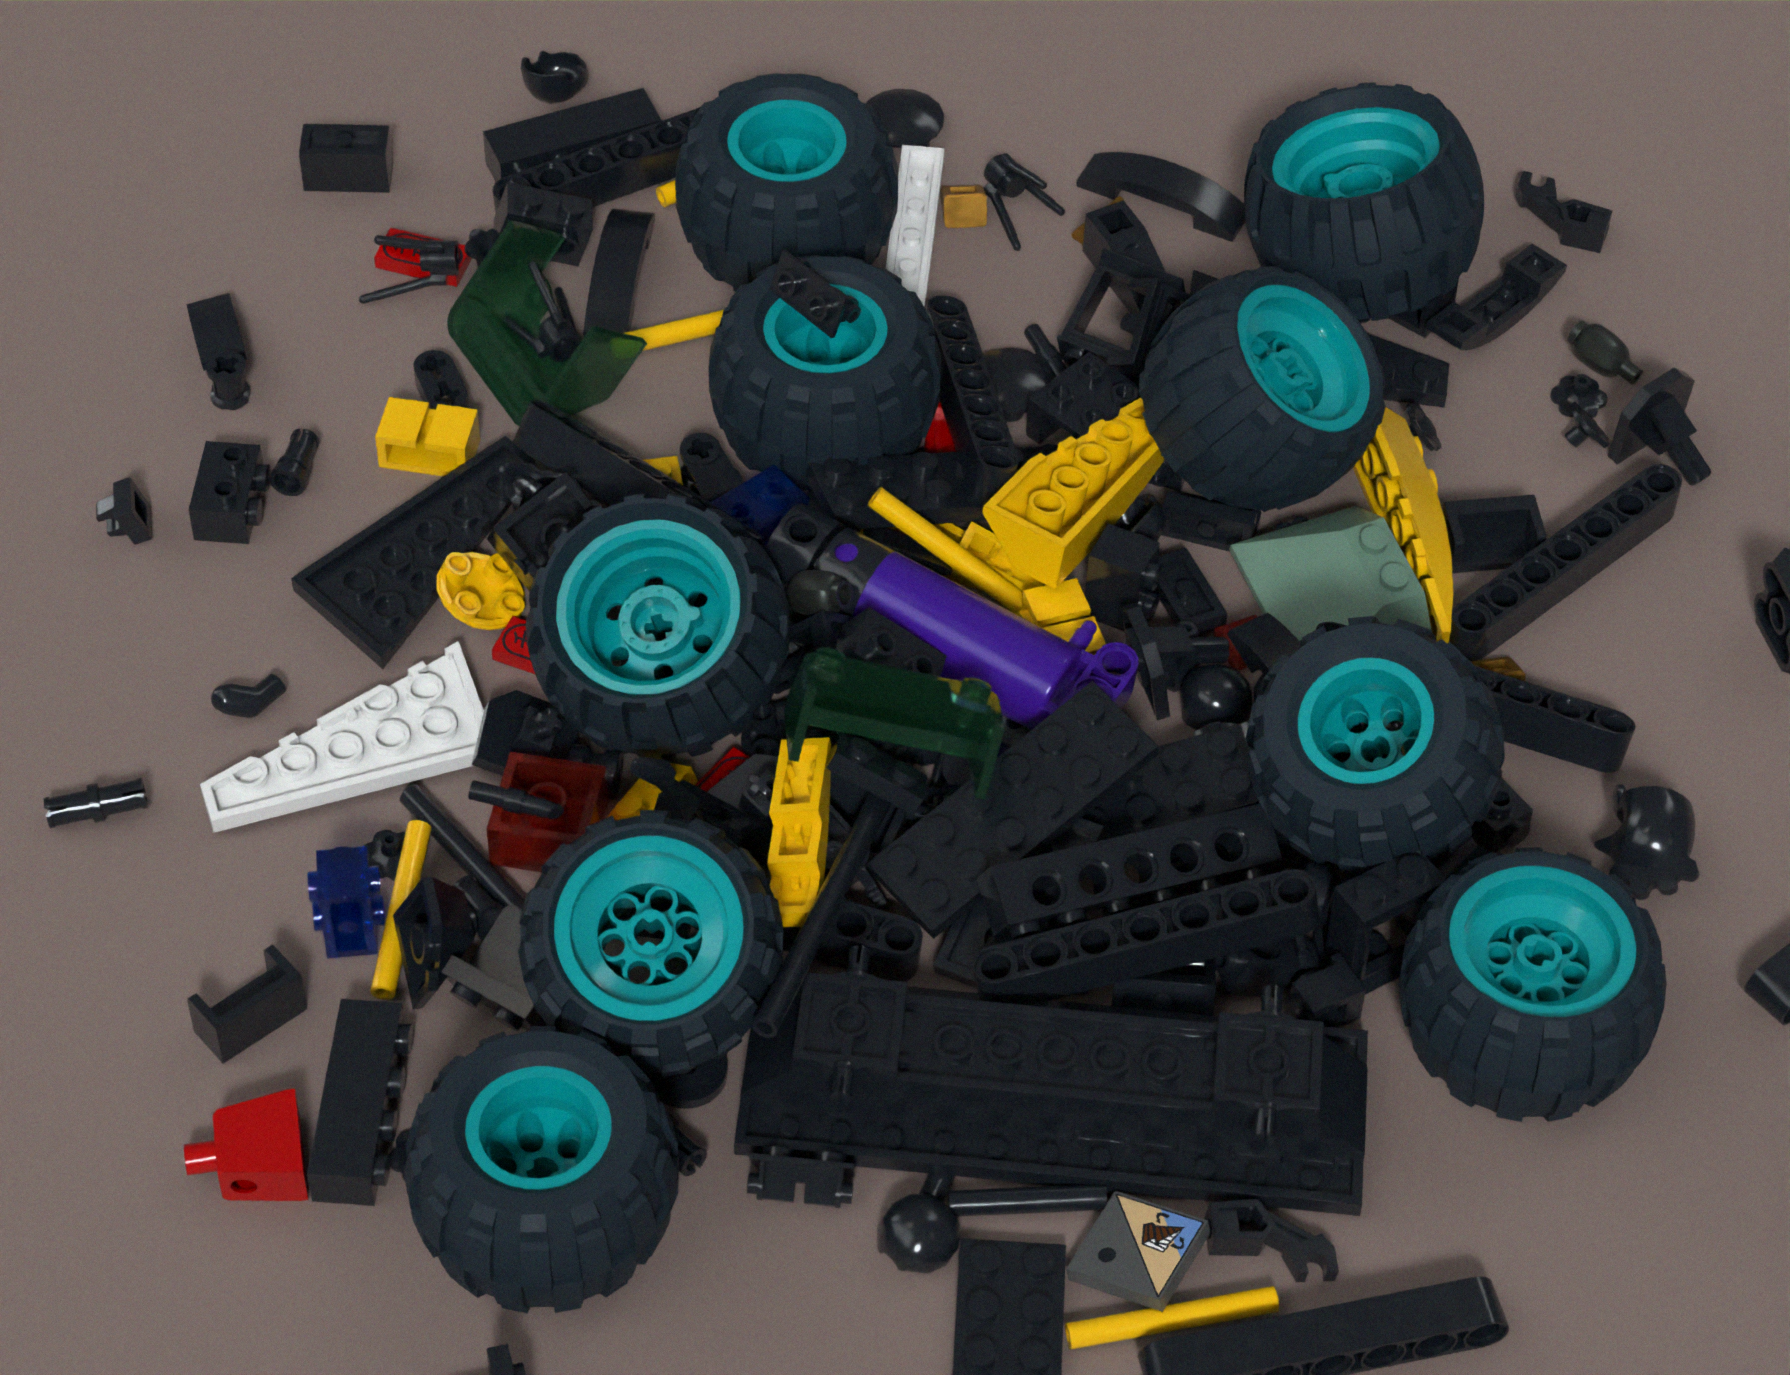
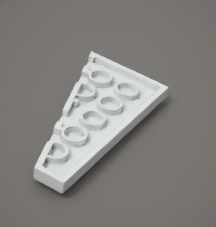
(367, 745)

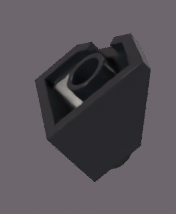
(431, 929)

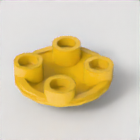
(480, 590)

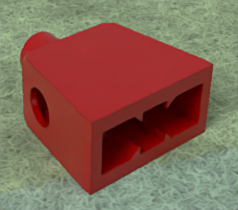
(255, 1150)

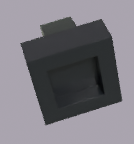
(126, 512)

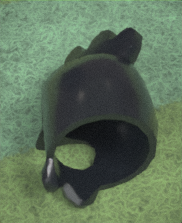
(1653, 840)

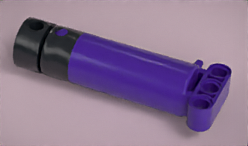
(983, 641)

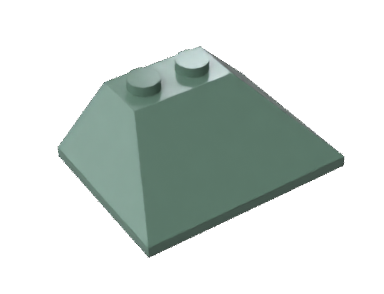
(1332, 572)

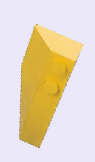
(1407, 498)
(1064, 500)

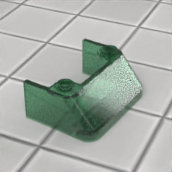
(509, 364)
(896, 708)

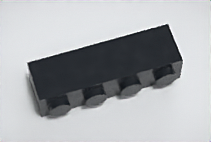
(565, 131)
(358, 1103)

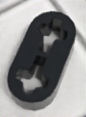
(448, 385)

